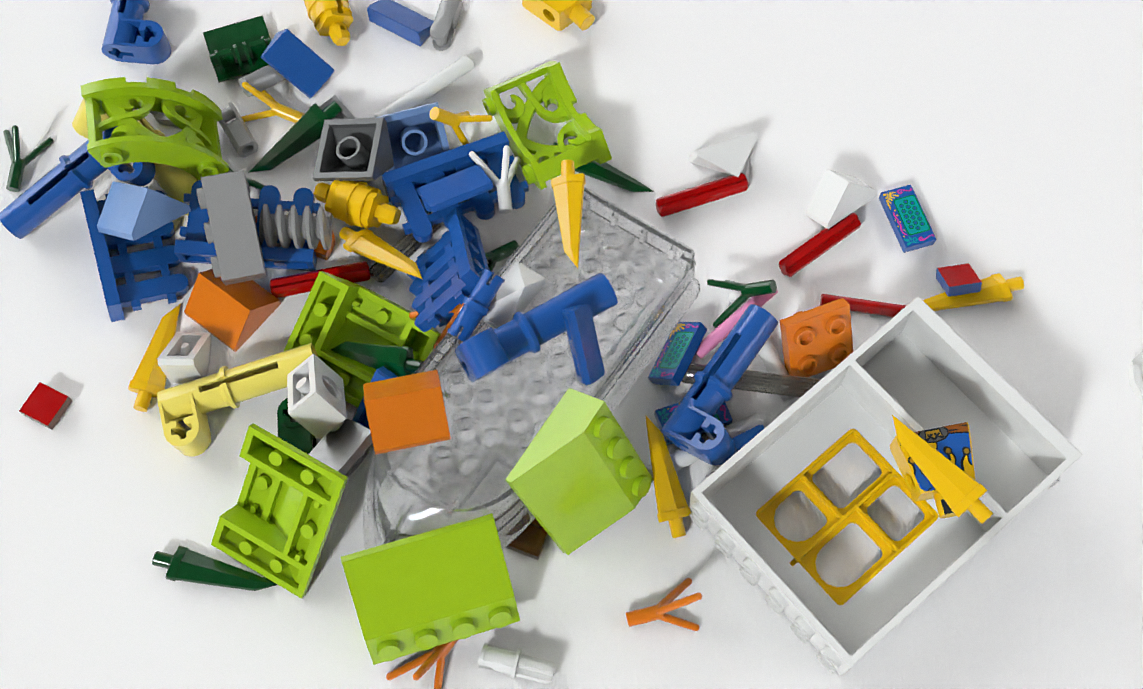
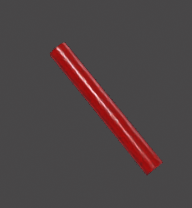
(866, 306)

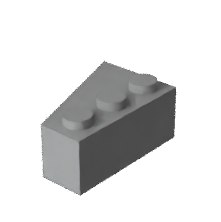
(231, 227)

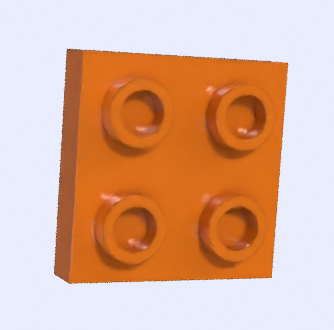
(817, 338)

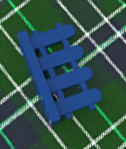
(403, 184)
(197, 250)
(132, 264)
(447, 271)

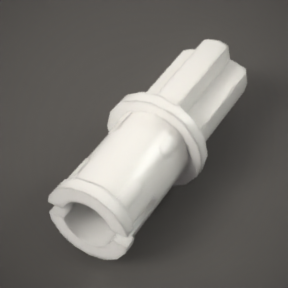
(516, 664)

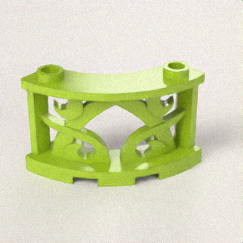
(192, 149)
(547, 159)

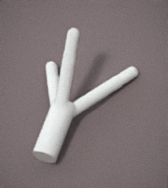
(502, 184)

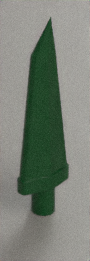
(300, 136)
(611, 175)
(395, 358)
(201, 569)

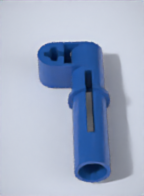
(132, 38)
(62, 184)
(528, 331)
(715, 386)

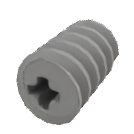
(295, 227)

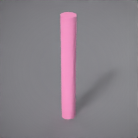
(724, 329)

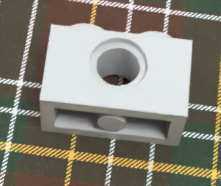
(316, 397)

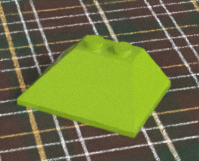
(352, 313)
(280, 511)

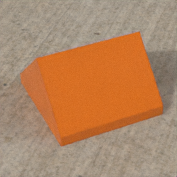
(229, 310)
(406, 412)

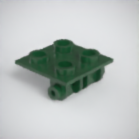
(237, 48)

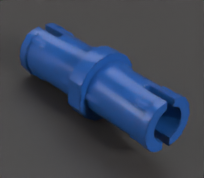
(476, 305)

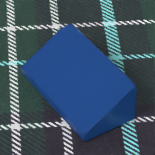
(400, 20)
(297, 62)
(455, 188)
(583, 343)

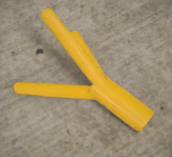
(276, 108)
(454, 120)

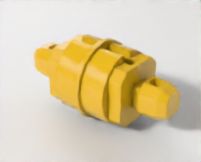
(331, 19)
(357, 203)

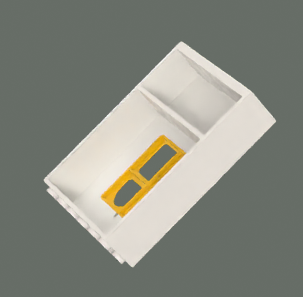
(926, 381)

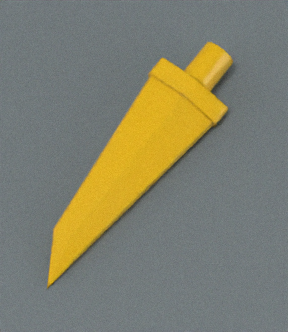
(568, 197)
(373, 247)
(992, 290)
(149, 377)
(951, 482)
(668, 491)

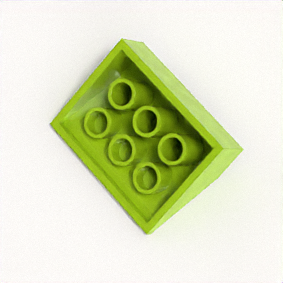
(579, 472)
(431, 589)

